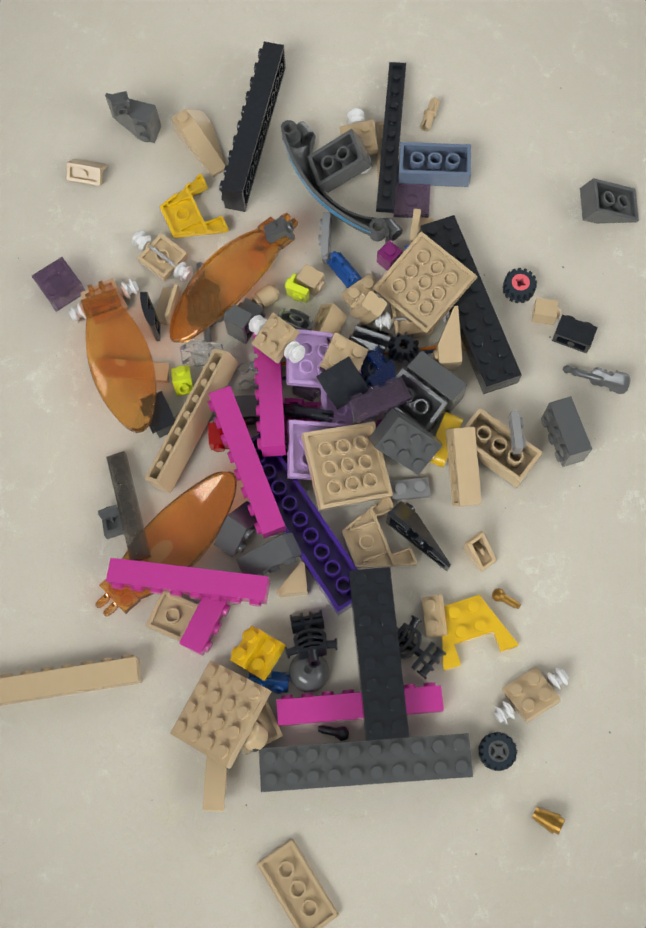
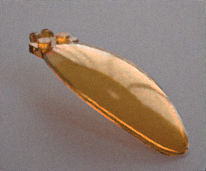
(224, 281)
(119, 360)
(180, 533)

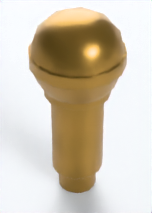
(500, 596)

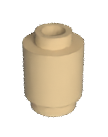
(266, 296)

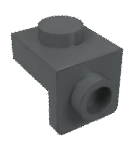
(278, 229)
(111, 521)

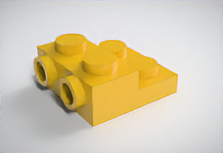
(257, 652)

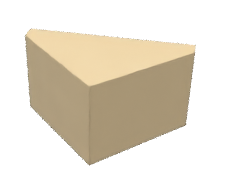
(480, 551)
(295, 584)

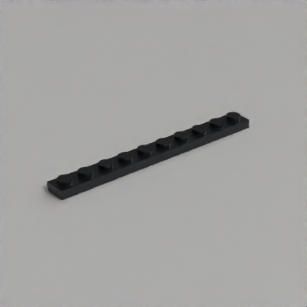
(391, 138)

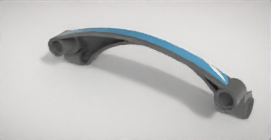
(299, 144)

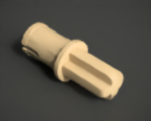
(430, 114)

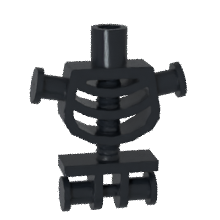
(309, 638)
(415, 649)

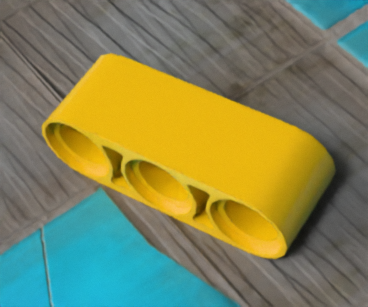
(449, 422)

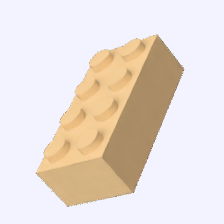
(495, 449)

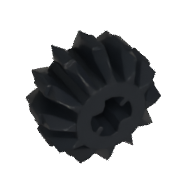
(400, 353)

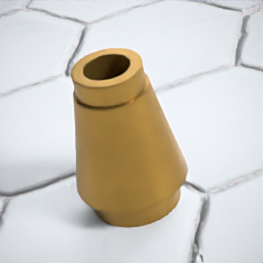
(549, 820)

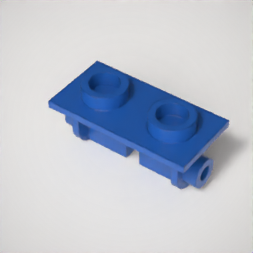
(343, 269)
(277, 683)

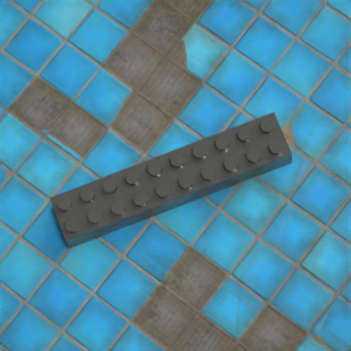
(365, 762)

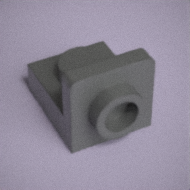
(120, 103)

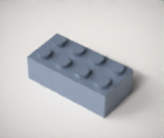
(435, 164)

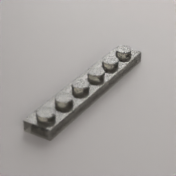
(128, 506)

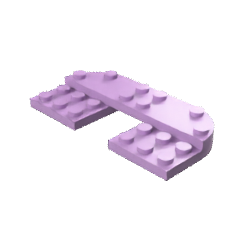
(304, 374)

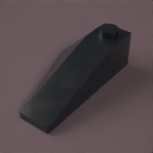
(411, 527)

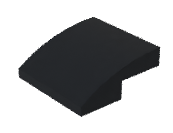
(150, 315)
(371, 338)
(342, 382)

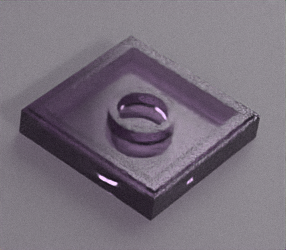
(411, 197)

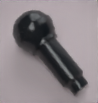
(340, 733)

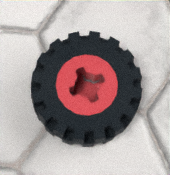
(521, 291)

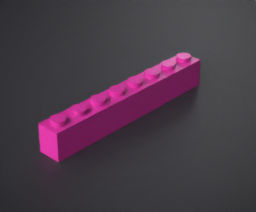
(270, 405)
(247, 462)
(188, 581)
(349, 706)

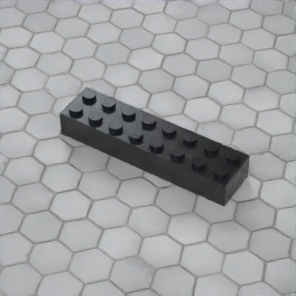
(378, 654)

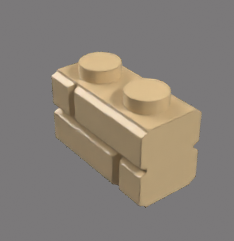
(367, 307)

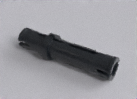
(307, 412)

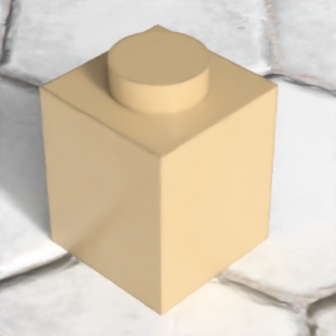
(311, 279)
(545, 311)

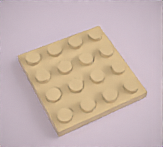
(425, 282)
(345, 466)
(220, 713)

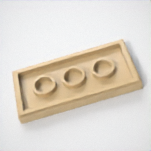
(297, 887)

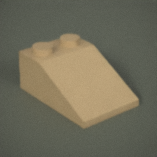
(448, 350)

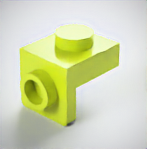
(296, 291)
(182, 380)

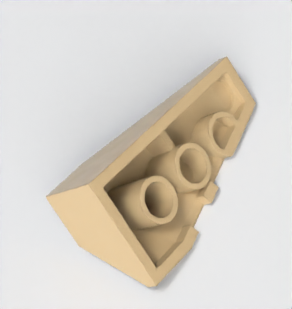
(200, 137)

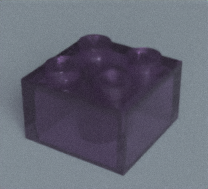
(58, 284)

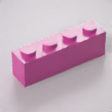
(204, 625)

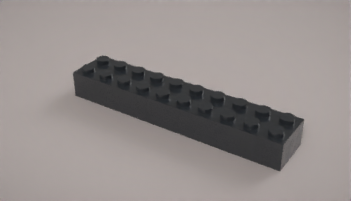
(253, 127)
(478, 321)

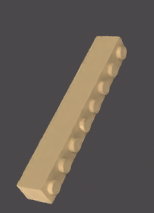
(190, 422)
(69, 679)

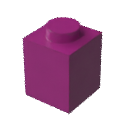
(388, 255)

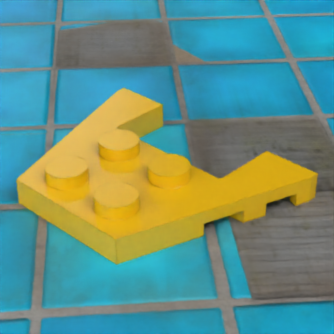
(184, 216)
(470, 620)

